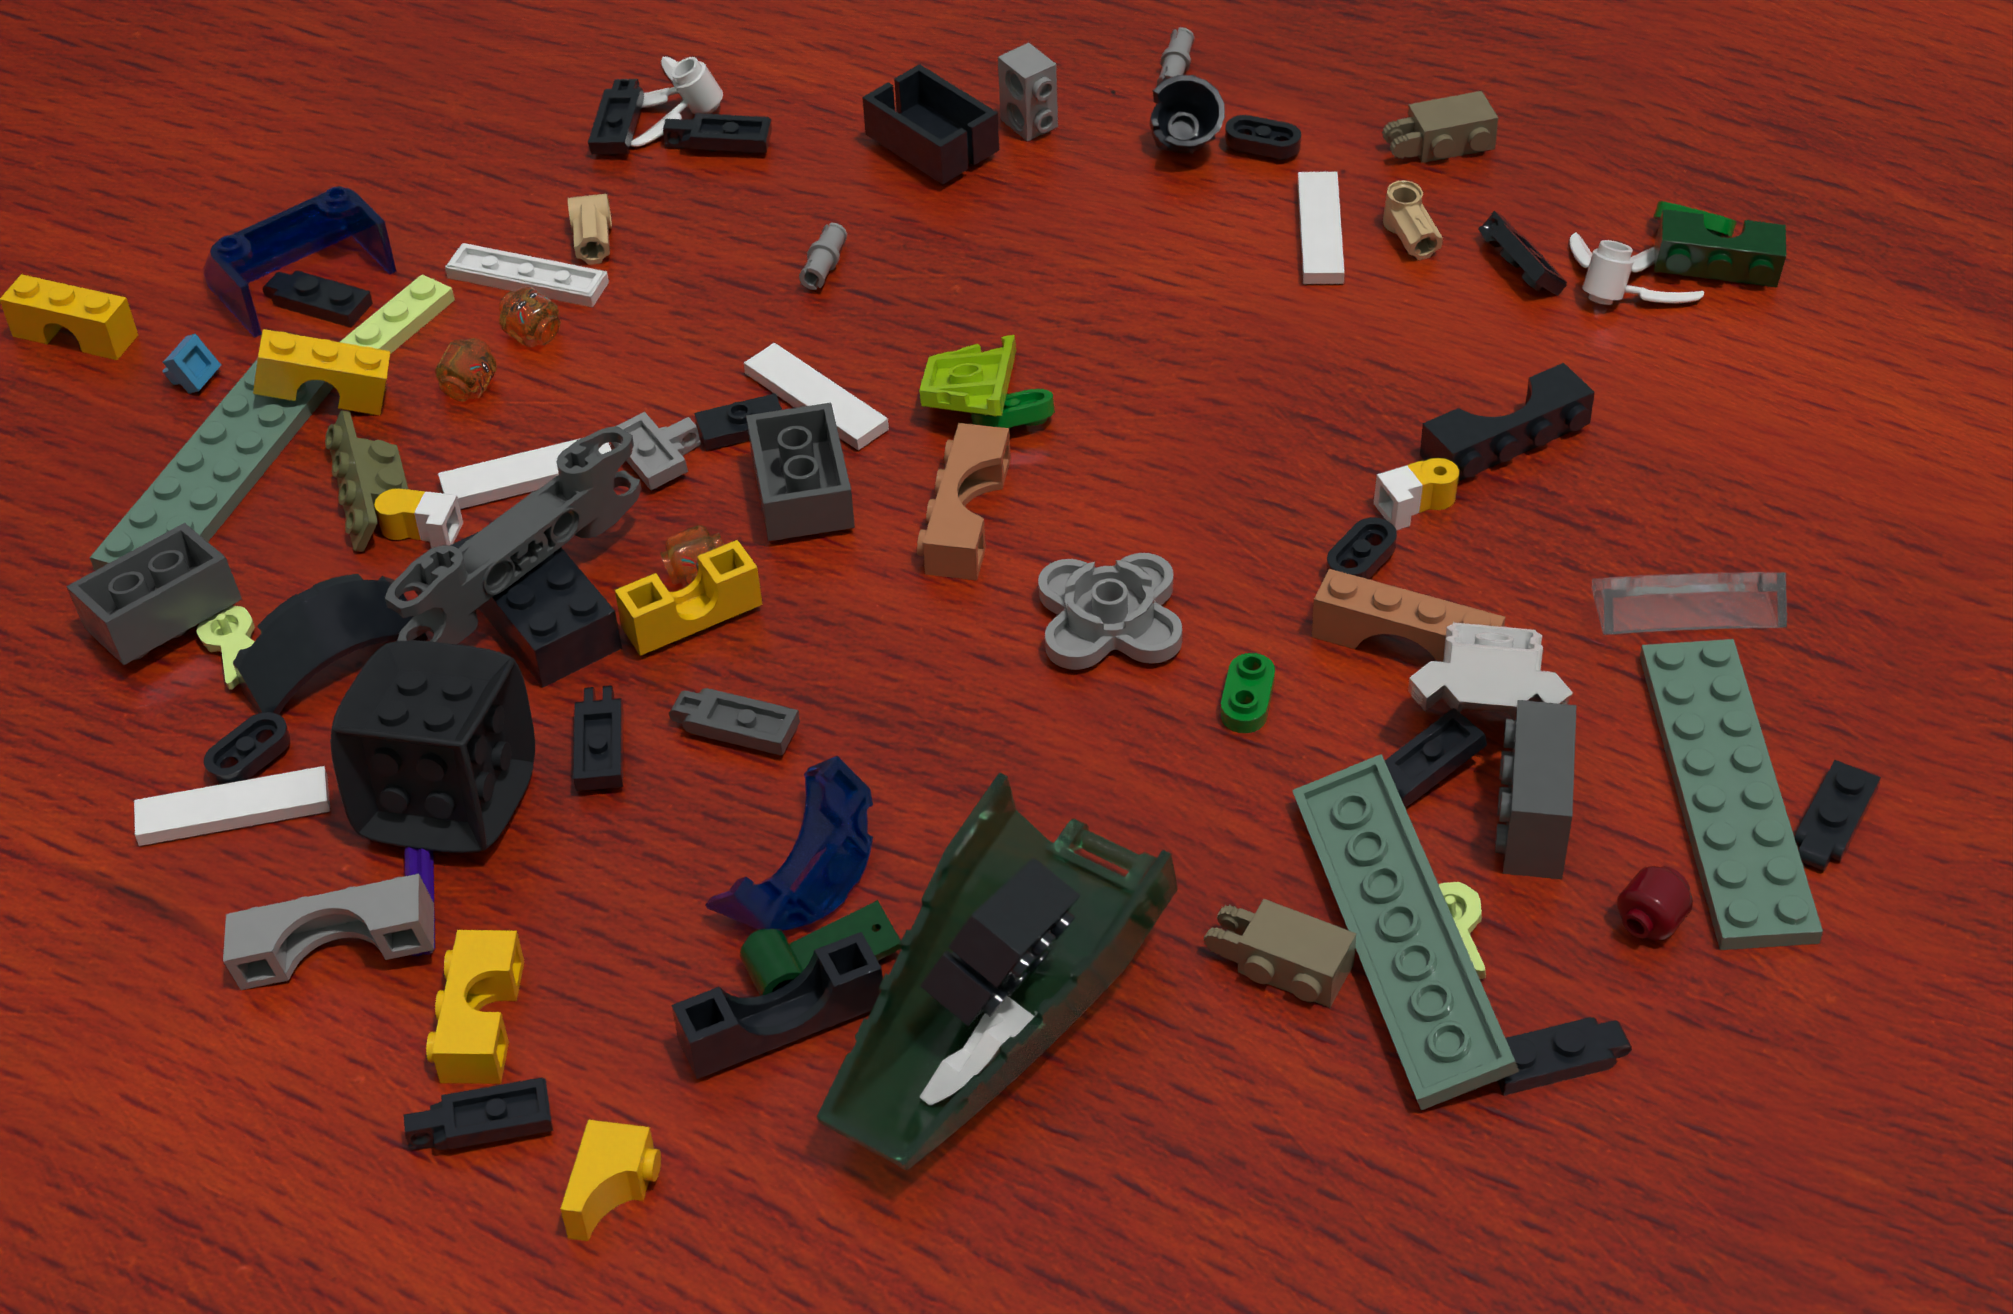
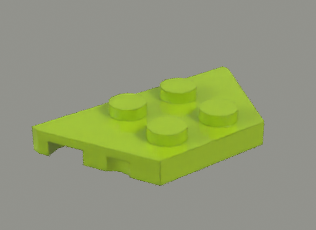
(969, 379)

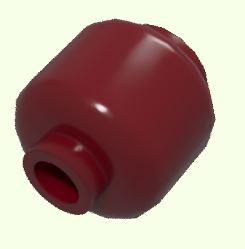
(1656, 901)

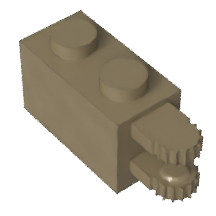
(1444, 128)
(1285, 949)

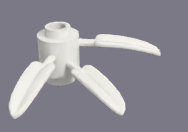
(695, 87)
(1610, 270)

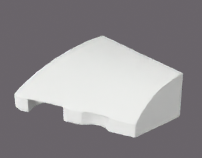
(978, 1051)

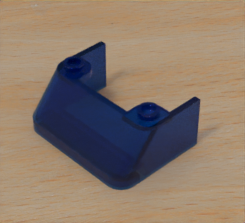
(288, 238)

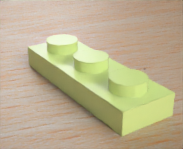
(402, 315)

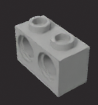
(1028, 91)

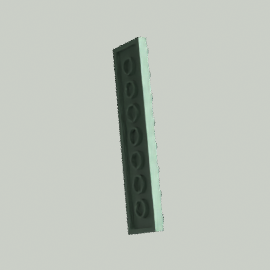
(215, 466)
(1729, 796)
(1404, 933)

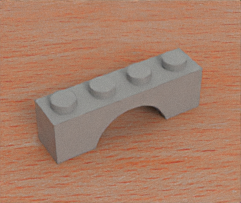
(272, 939)

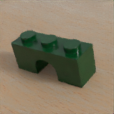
(1689, 249)

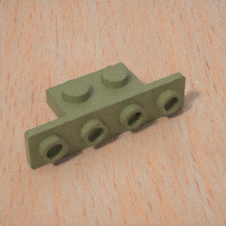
(362, 472)

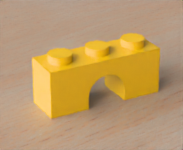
(97, 319)
(292, 359)
(722, 589)
(478, 971)

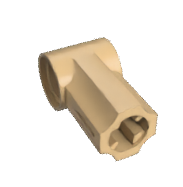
(1410, 220)
(590, 224)

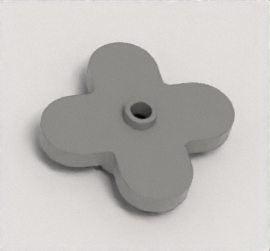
(1109, 610)

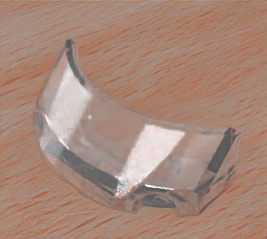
(1691, 601)

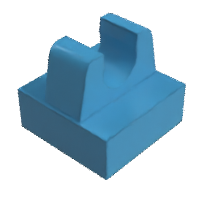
(190, 364)

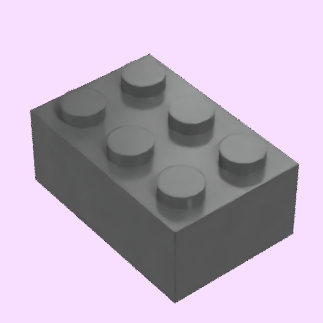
(800, 471)
(154, 593)
(1538, 791)

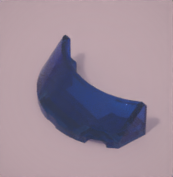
(823, 862)

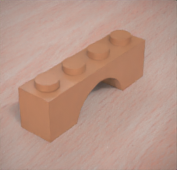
(954, 535)
(1356, 608)

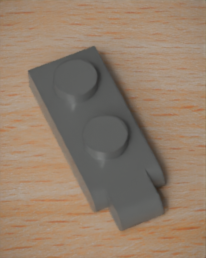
(736, 719)

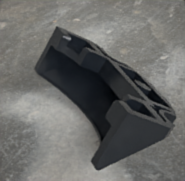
(312, 633)

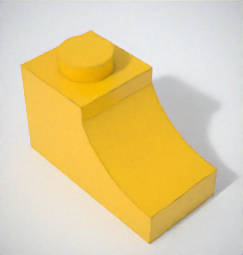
(608, 1171)

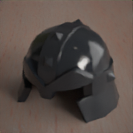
(1186, 114)

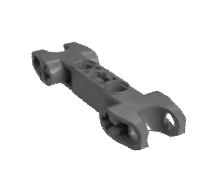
(460, 580)

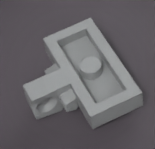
(659, 451)

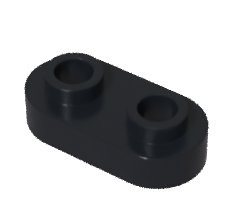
(1263, 136)
(1363, 548)
(247, 748)

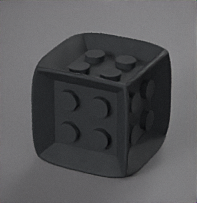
(433, 746)

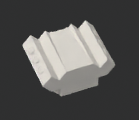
(1488, 671)

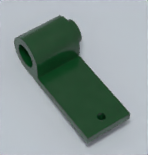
(776, 962)

